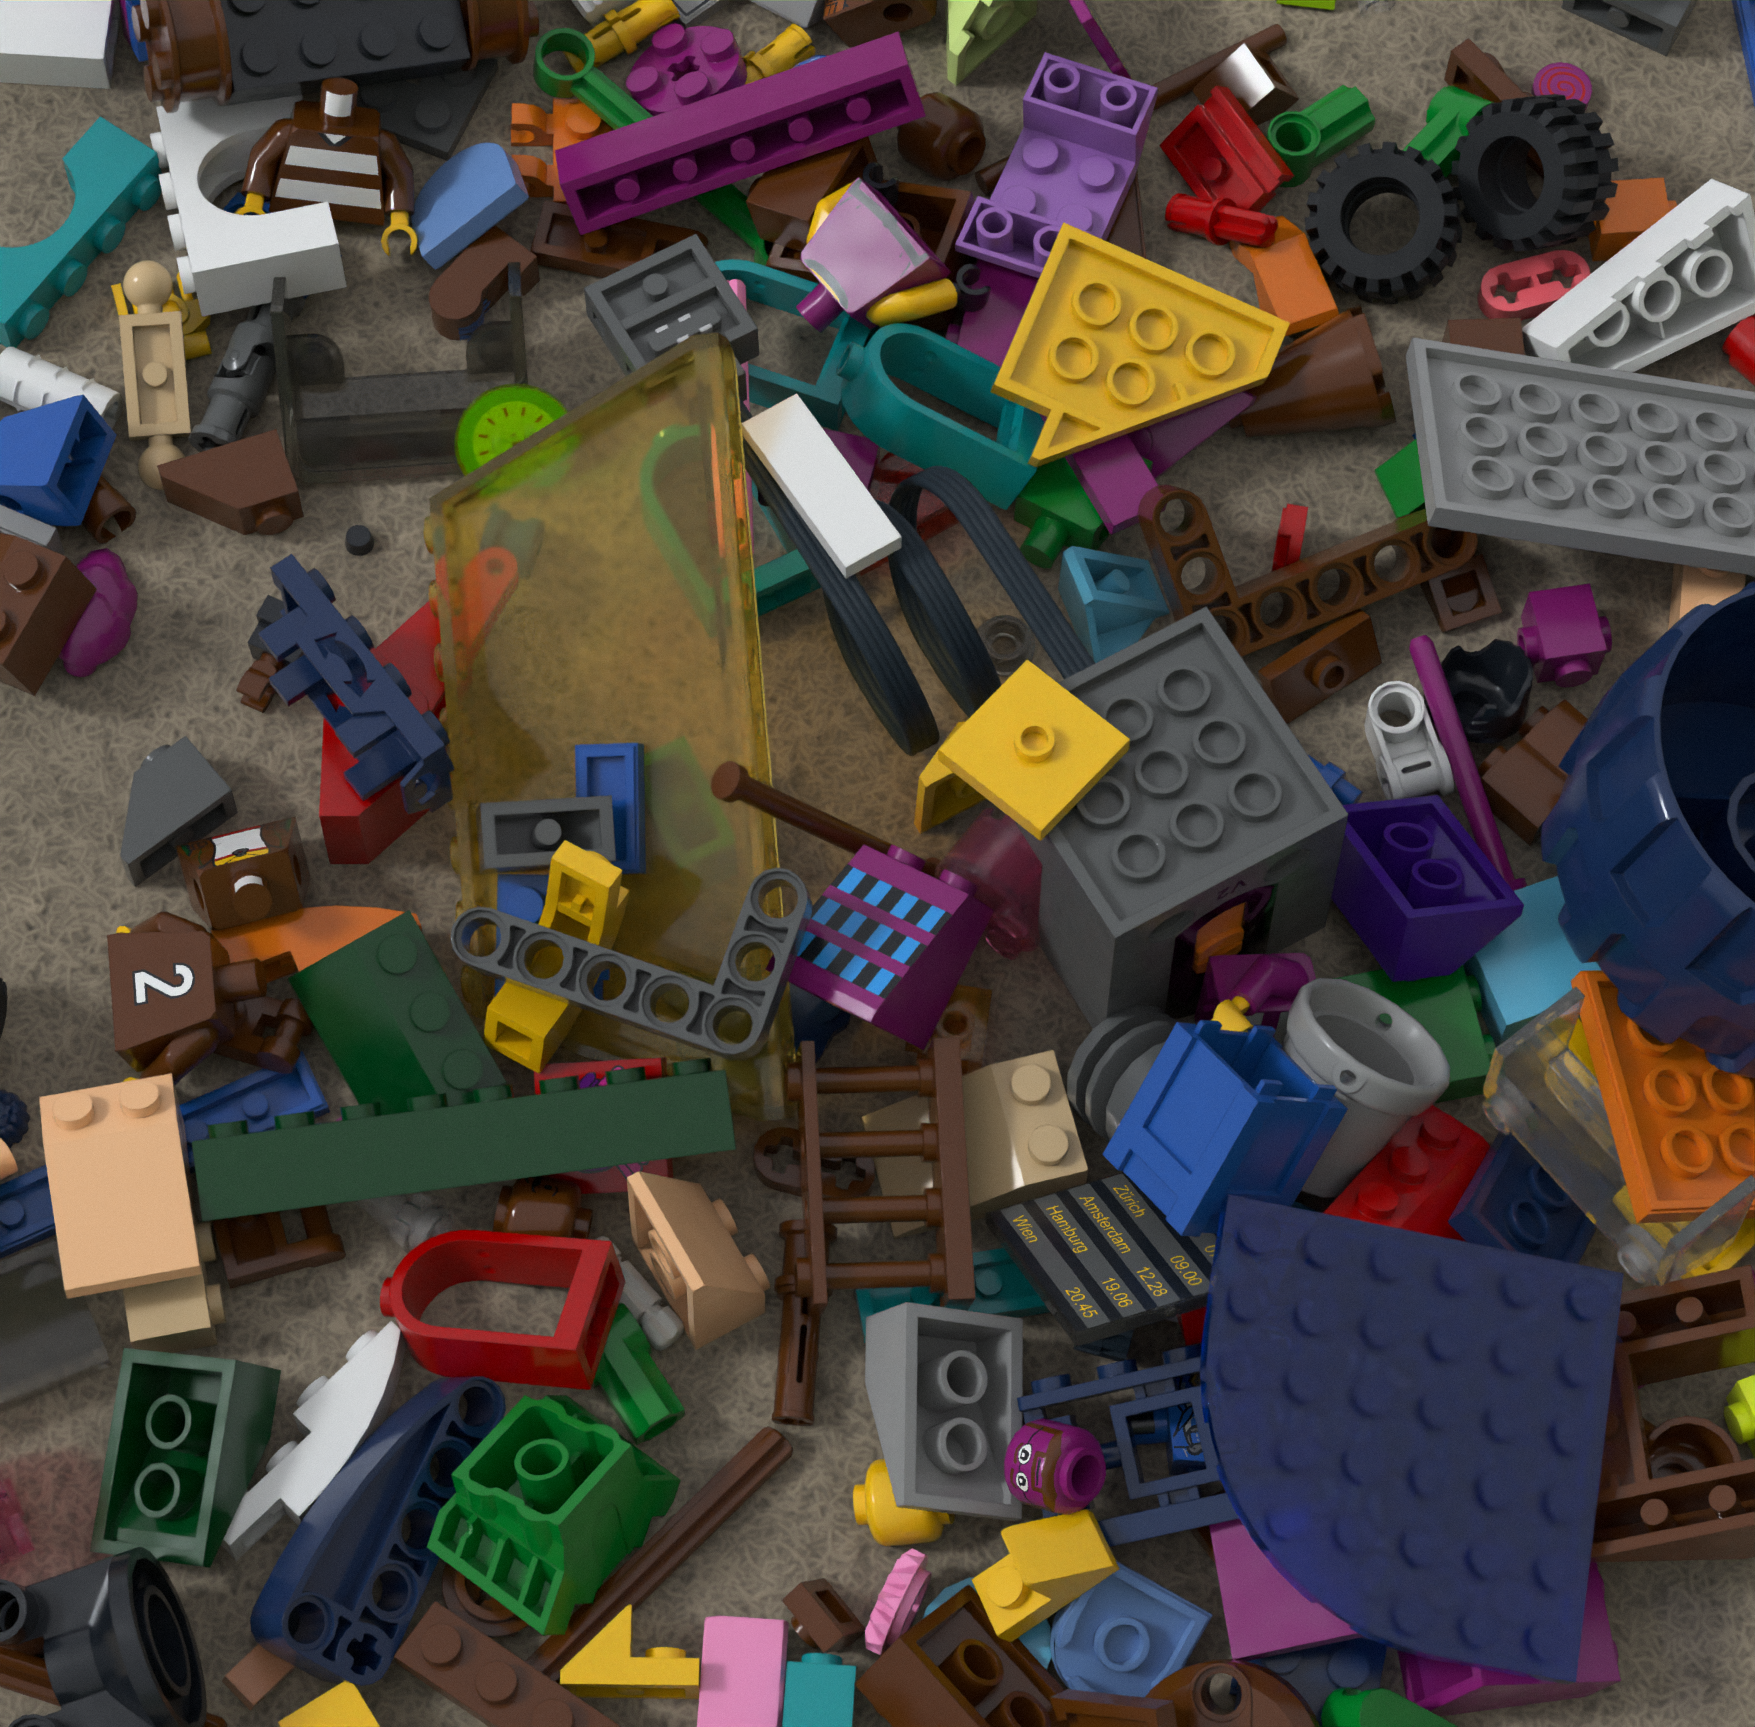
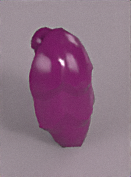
(108, 617)

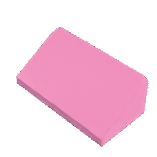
(742, 1672)

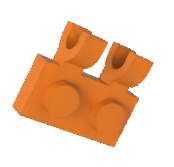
(566, 126)

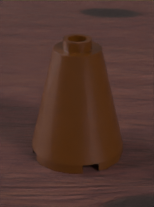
(1322, 383)

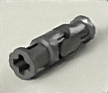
(241, 379)

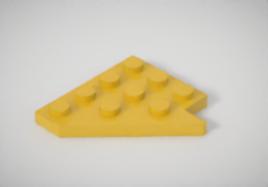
(1126, 346)

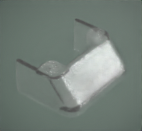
(1560, 1118)

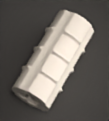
(33, 382)

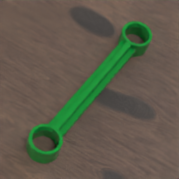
(620, 110)

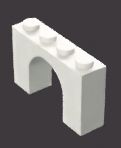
(229, 253)

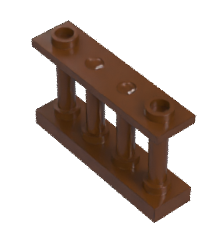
(937, 1142)

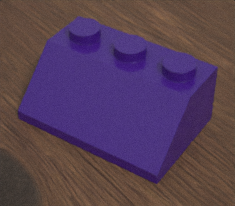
(1419, 887)

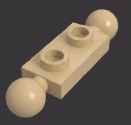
(154, 369)

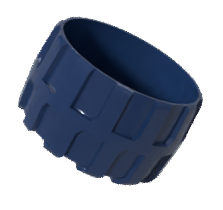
(1663, 835)

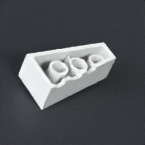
(1659, 291)

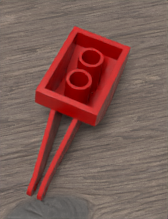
(361, 829)

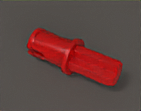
(1220, 221)

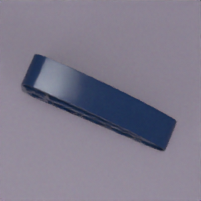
(357, 1536)

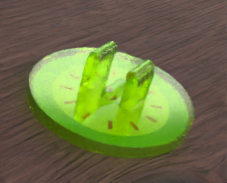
(502, 420)

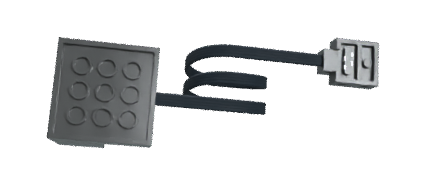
(1190, 843)

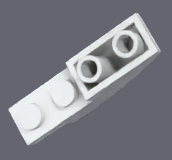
(335, 1420)

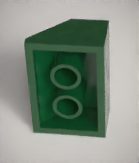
(394, 1020)

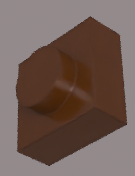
(822, 1616)

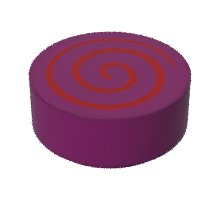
(1563, 80)

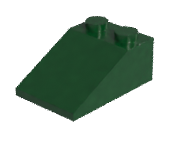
(181, 1453)

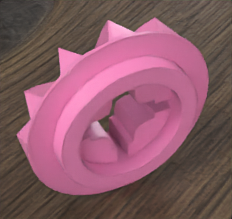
(898, 1601)

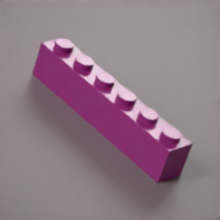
(739, 133)

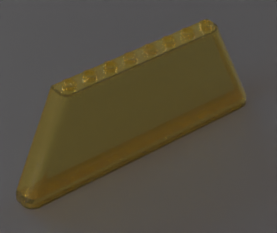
(612, 600)

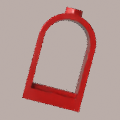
(476, 1255)

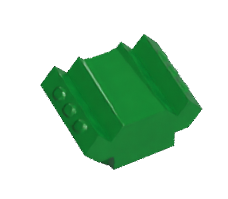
(549, 1509)

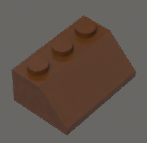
(960, 1674)

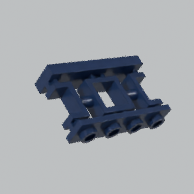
(1154, 1389)

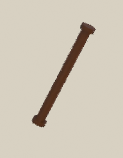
(733, 783)

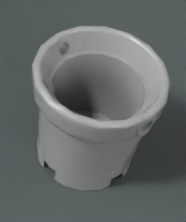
(1378, 1070)

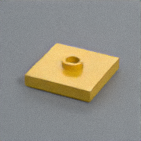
(1033, 749)

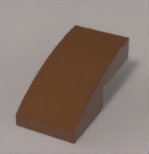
(1460, 594)

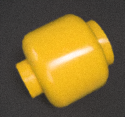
(889, 1524)

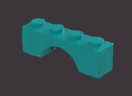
(111, 182)

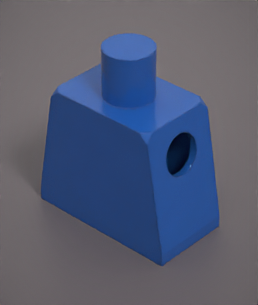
(53, 460)

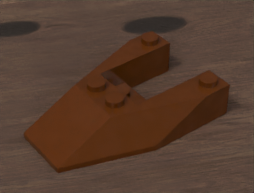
(1660, 1337)

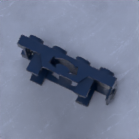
(375, 696)

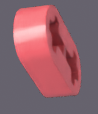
(1532, 279)

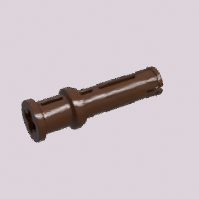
(798, 1334)

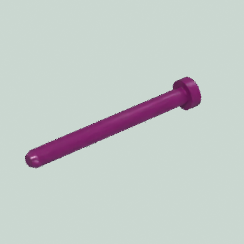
(1460, 757)

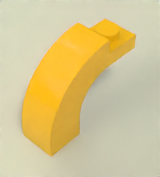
(581, 902)

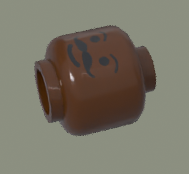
(543, 1208)

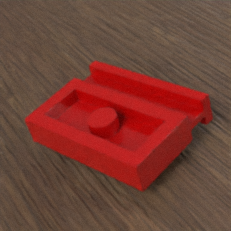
(1226, 153)

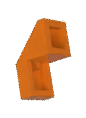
(1288, 278)

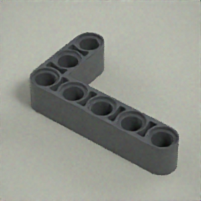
(647, 981)

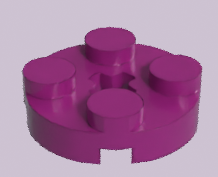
(685, 67)

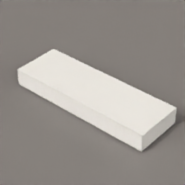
(821, 485)

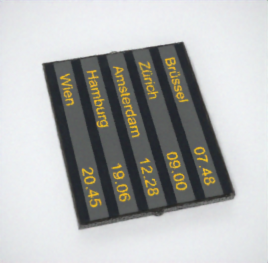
(1105, 1257)

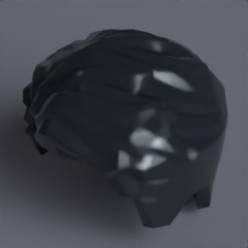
(1489, 689)

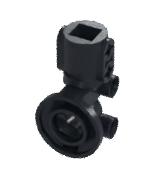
(109, 1644)

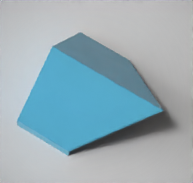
(1108, 599)

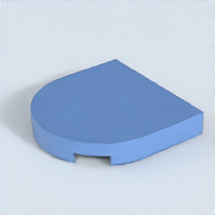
(466, 201)
(1124, 1635)

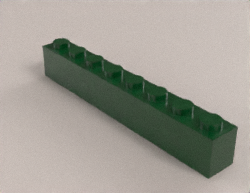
(463, 1143)

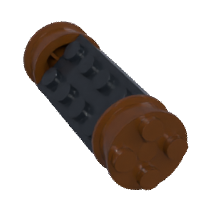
(291, 46)

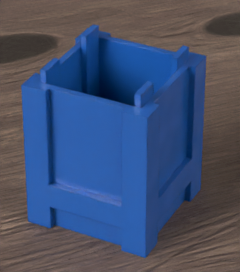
(1222, 1120)

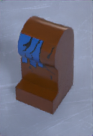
(477, 282)

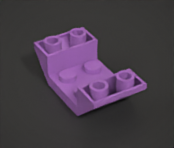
(1066, 167)

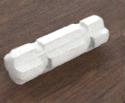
(659, 1324)

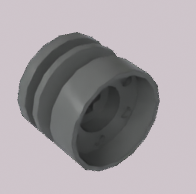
(1114, 1065)

